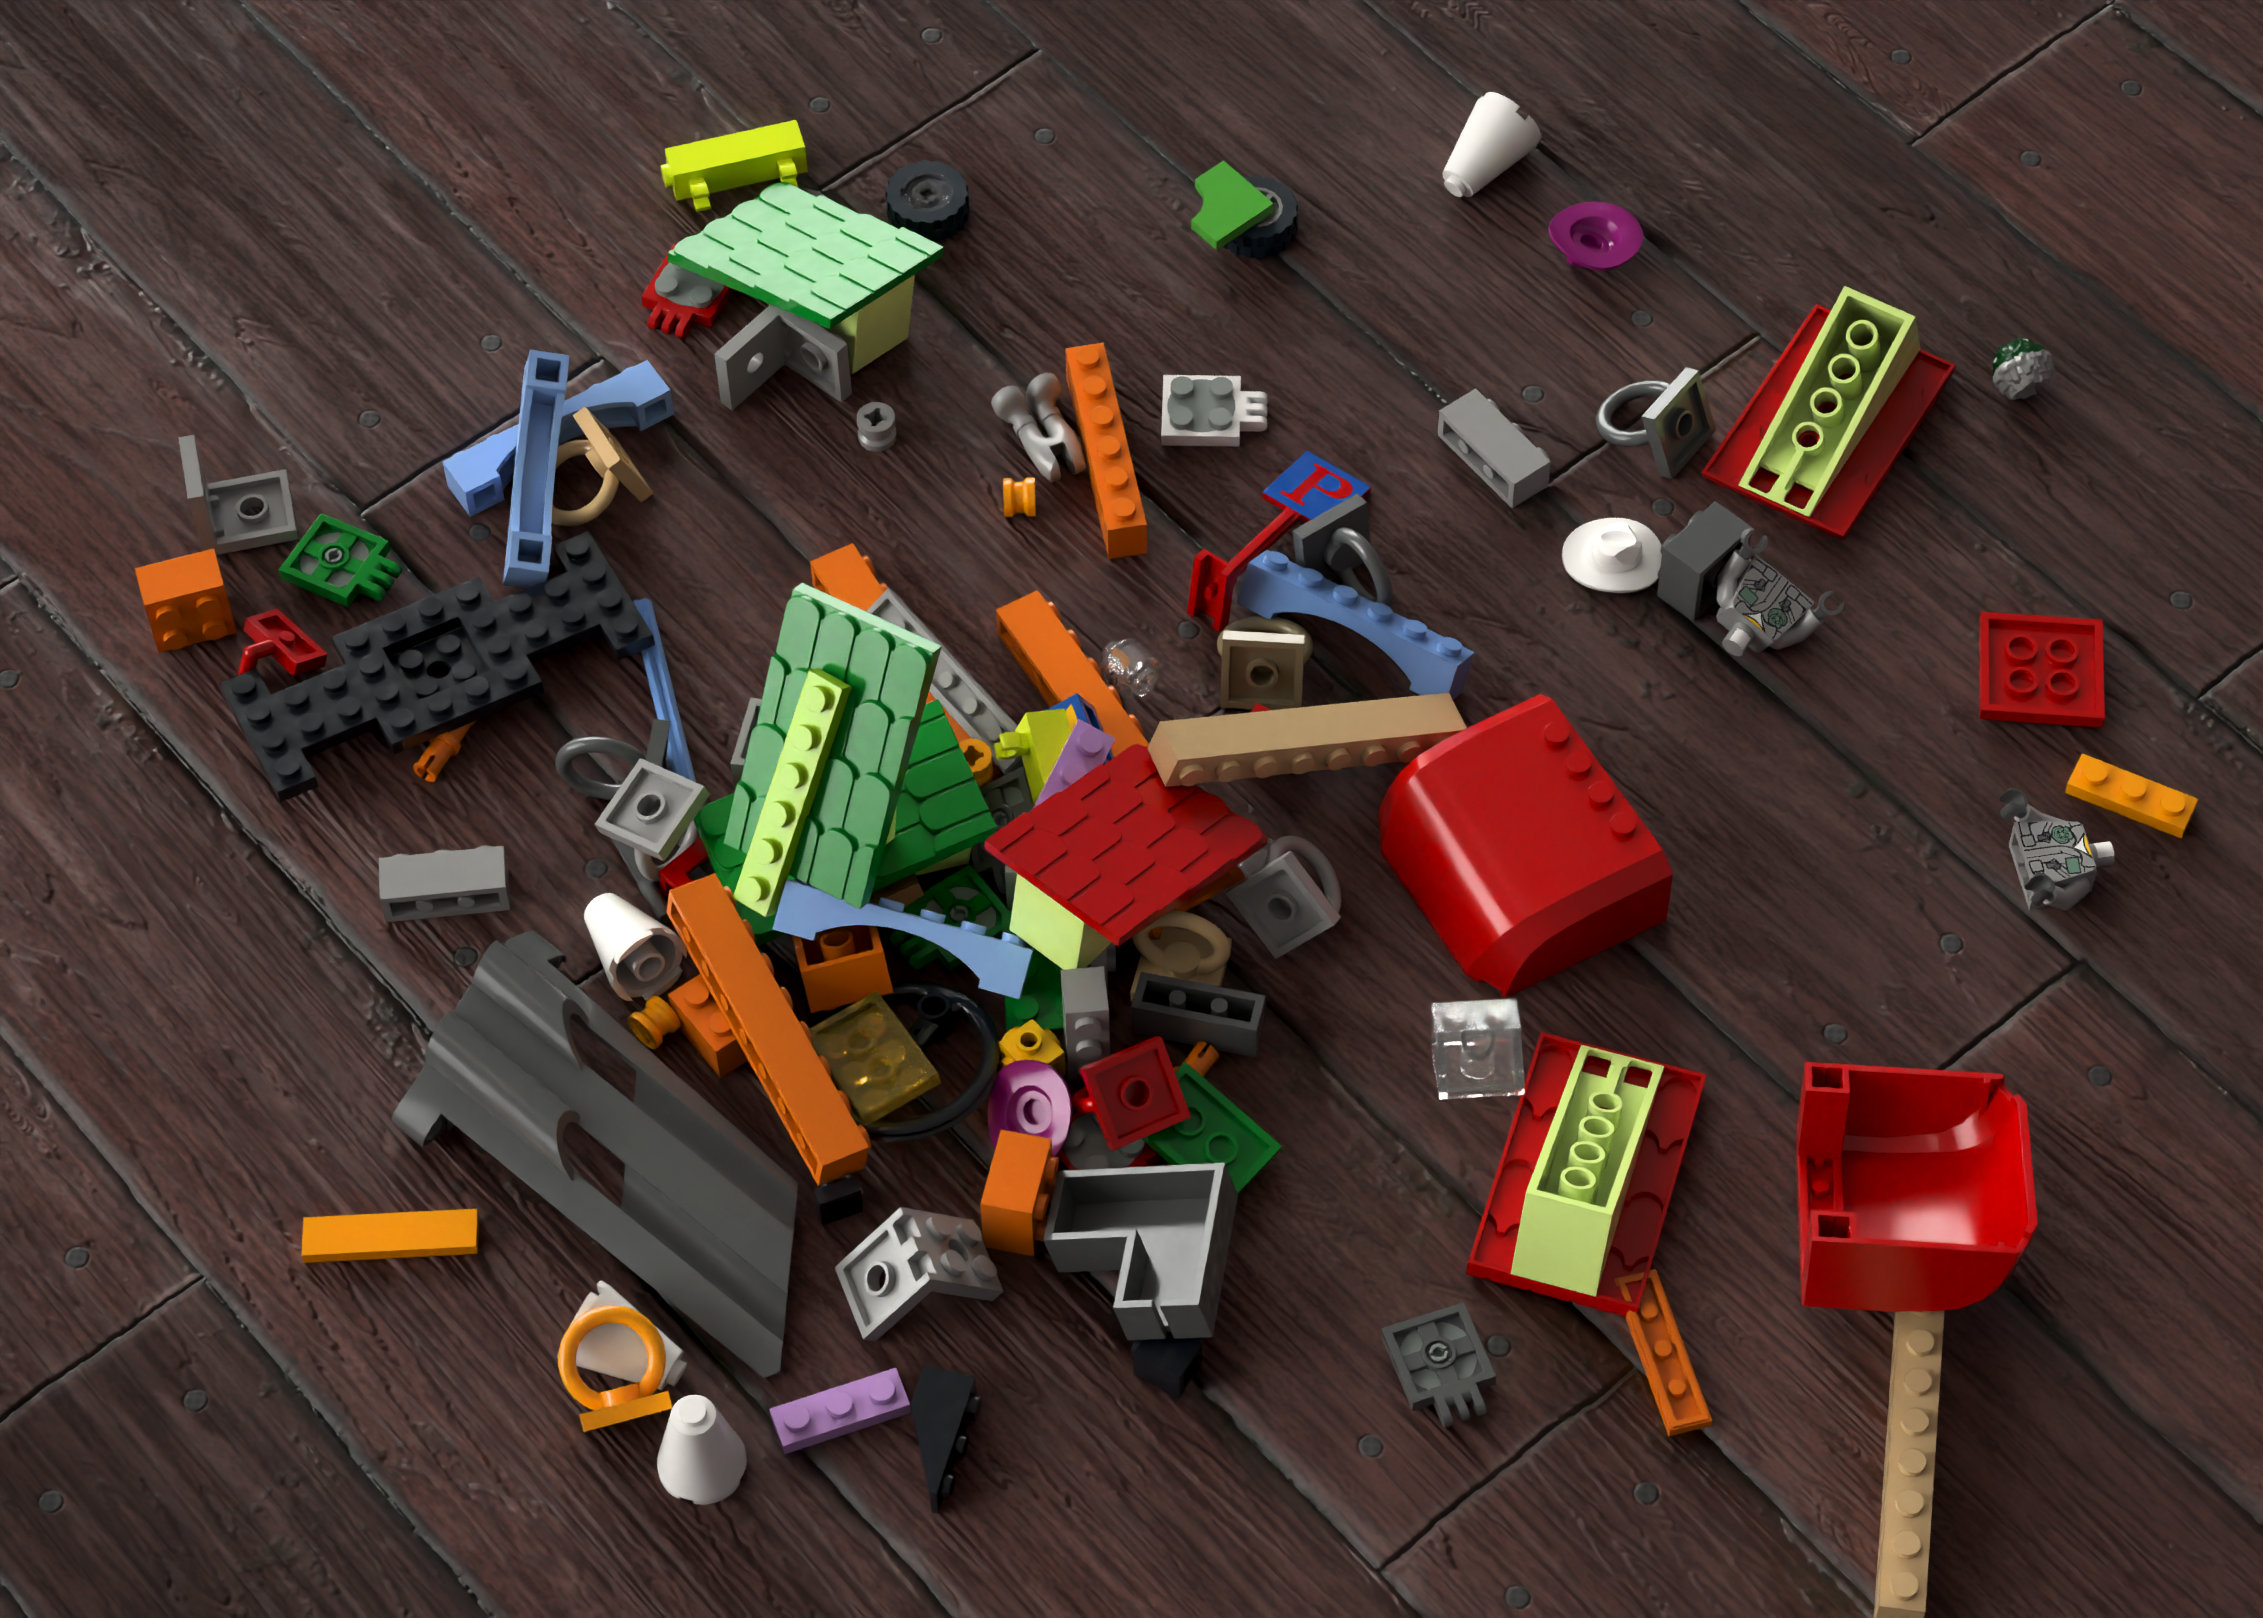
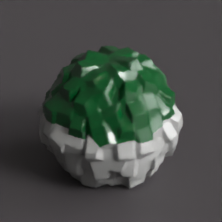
(2020, 366)

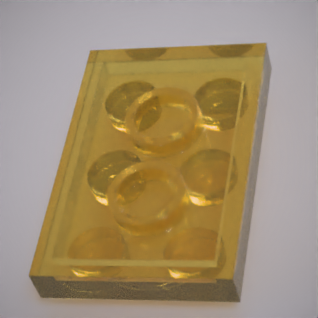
(873, 1058)

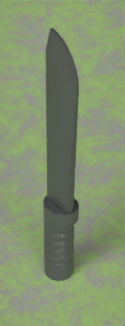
(648, 888)

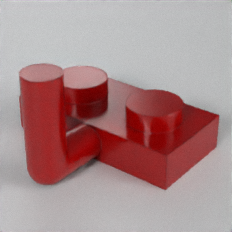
(283, 641)

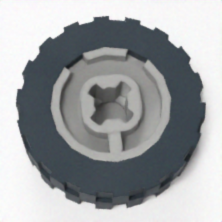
(1275, 230)

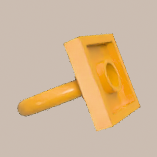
(622, 1402)

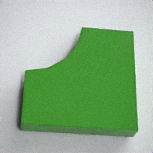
(1228, 206)

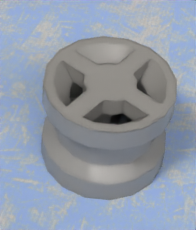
(882, 435)

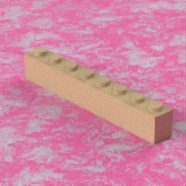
(1302, 739)
(1909, 1465)

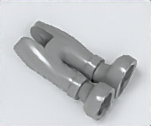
(1041, 397)

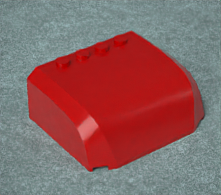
(1522, 848)
(1910, 1187)

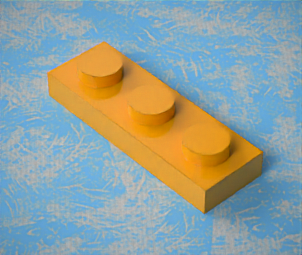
(2131, 795)

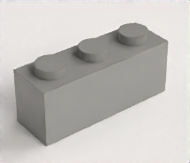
(1494, 447)
(444, 883)
(1084, 1018)

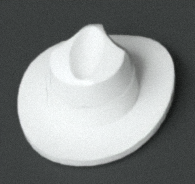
(1613, 555)

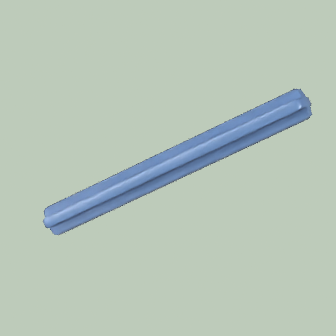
(663, 695)

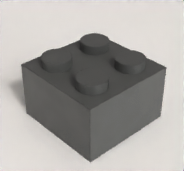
(1695, 559)

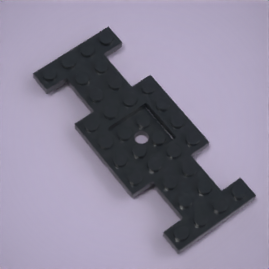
(396, 695)

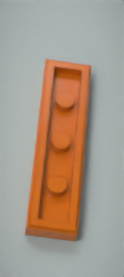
(1665, 1358)

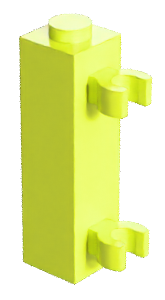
(734, 162)
(1039, 743)

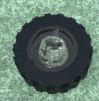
(928, 199)

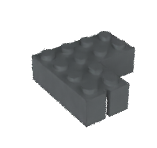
(1160, 1229)

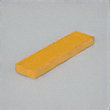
(390, 1235)

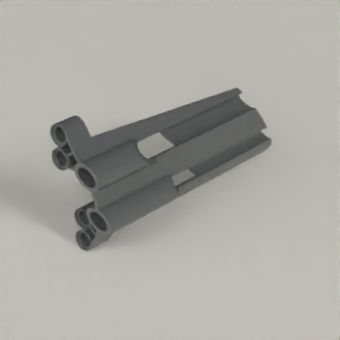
(700, 1201)

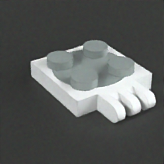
(1209, 410)

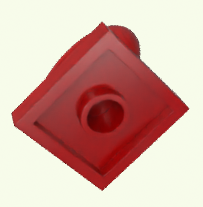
(1132, 1093)

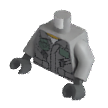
(1763, 605)
(2051, 854)

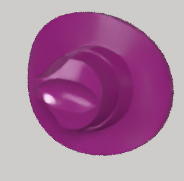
(1596, 235)
(1031, 1101)

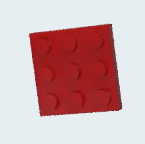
(2041, 669)

